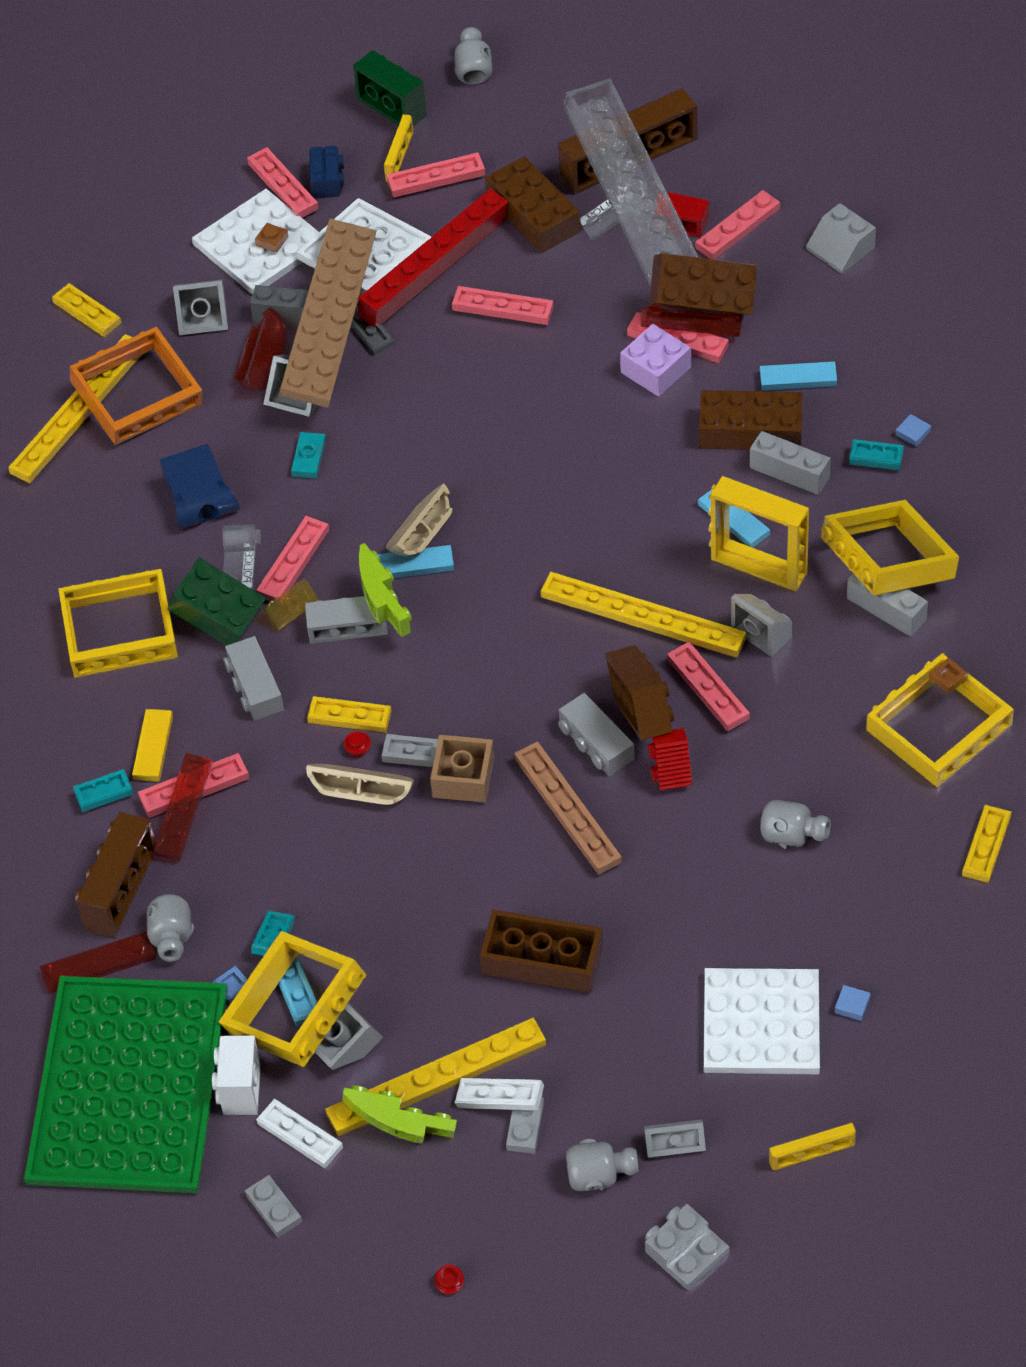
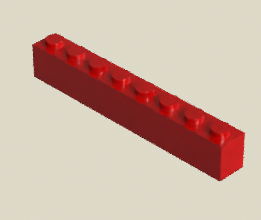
(432, 258)

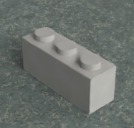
(790, 462)
(898, 608)
(341, 620)
(253, 678)
(596, 734)

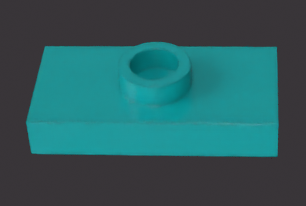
(876, 454)
(308, 455)
(103, 790)
(269, 930)

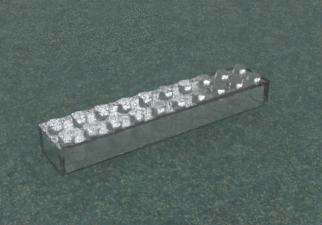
(626, 174)

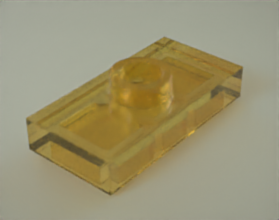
(290, 604)

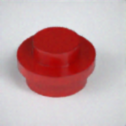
(357, 743)
(449, 1279)

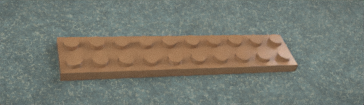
(328, 313)

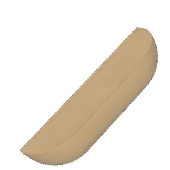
(421, 524)
(359, 783)

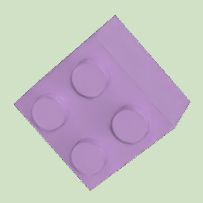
(655, 360)

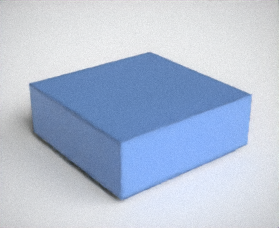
(913, 430)
(234, 980)
(852, 1003)

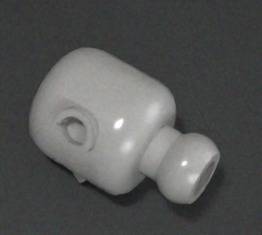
(472, 58)
(792, 824)
(169, 925)
(595, 1166)

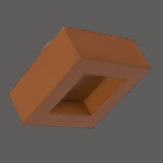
(271, 237)
(948, 675)

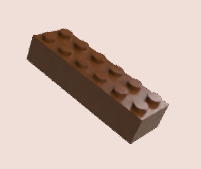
(660, 125)

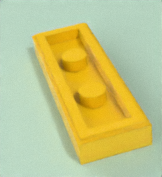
(399, 146)
(86, 310)
(349, 714)
(152, 745)
(986, 843)
(812, 1146)

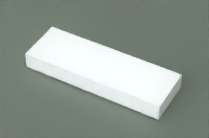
(499, 1094)
(299, 1133)

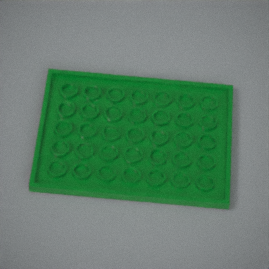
(127, 1085)

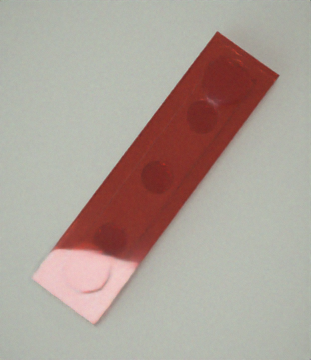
(722, 324)
(183, 807)
(100, 960)

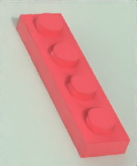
(435, 174)
(282, 182)
(737, 225)
(502, 305)
(702, 344)
(293, 558)
(708, 686)
(221, 776)

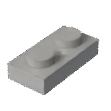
(409, 750)
(524, 1130)
(674, 1138)
(273, 1206)

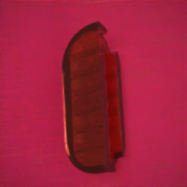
(258, 352)

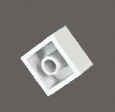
(237, 1075)

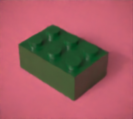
(389, 88)
(216, 603)

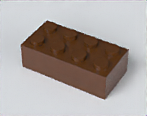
(535, 204)
(703, 284)
(738, 417)
(639, 692)
(116, 874)
(541, 950)

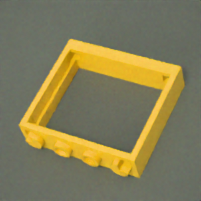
(940, 559)
(782, 572)
(124, 654)
(937, 773)
(265, 979)

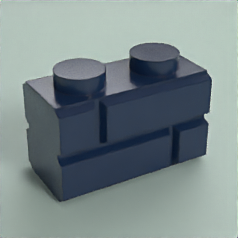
(325, 171)

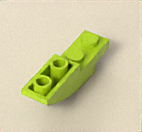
(379, 592)
(385, 1114)

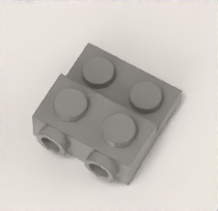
(685, 1246)

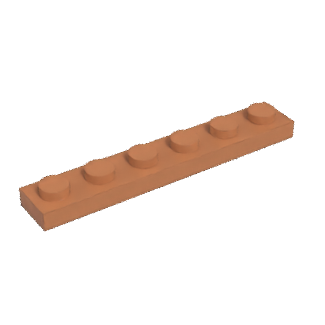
(568, 808)

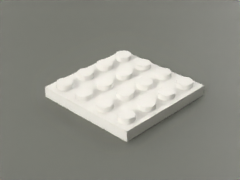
(392, 242)
(233, 246)
(761, 1021)

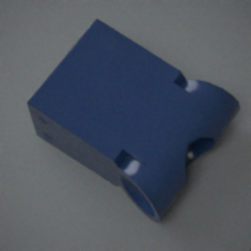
(197, 486)

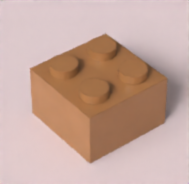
(462, 768)

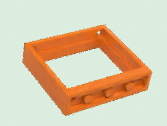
(151, 415)

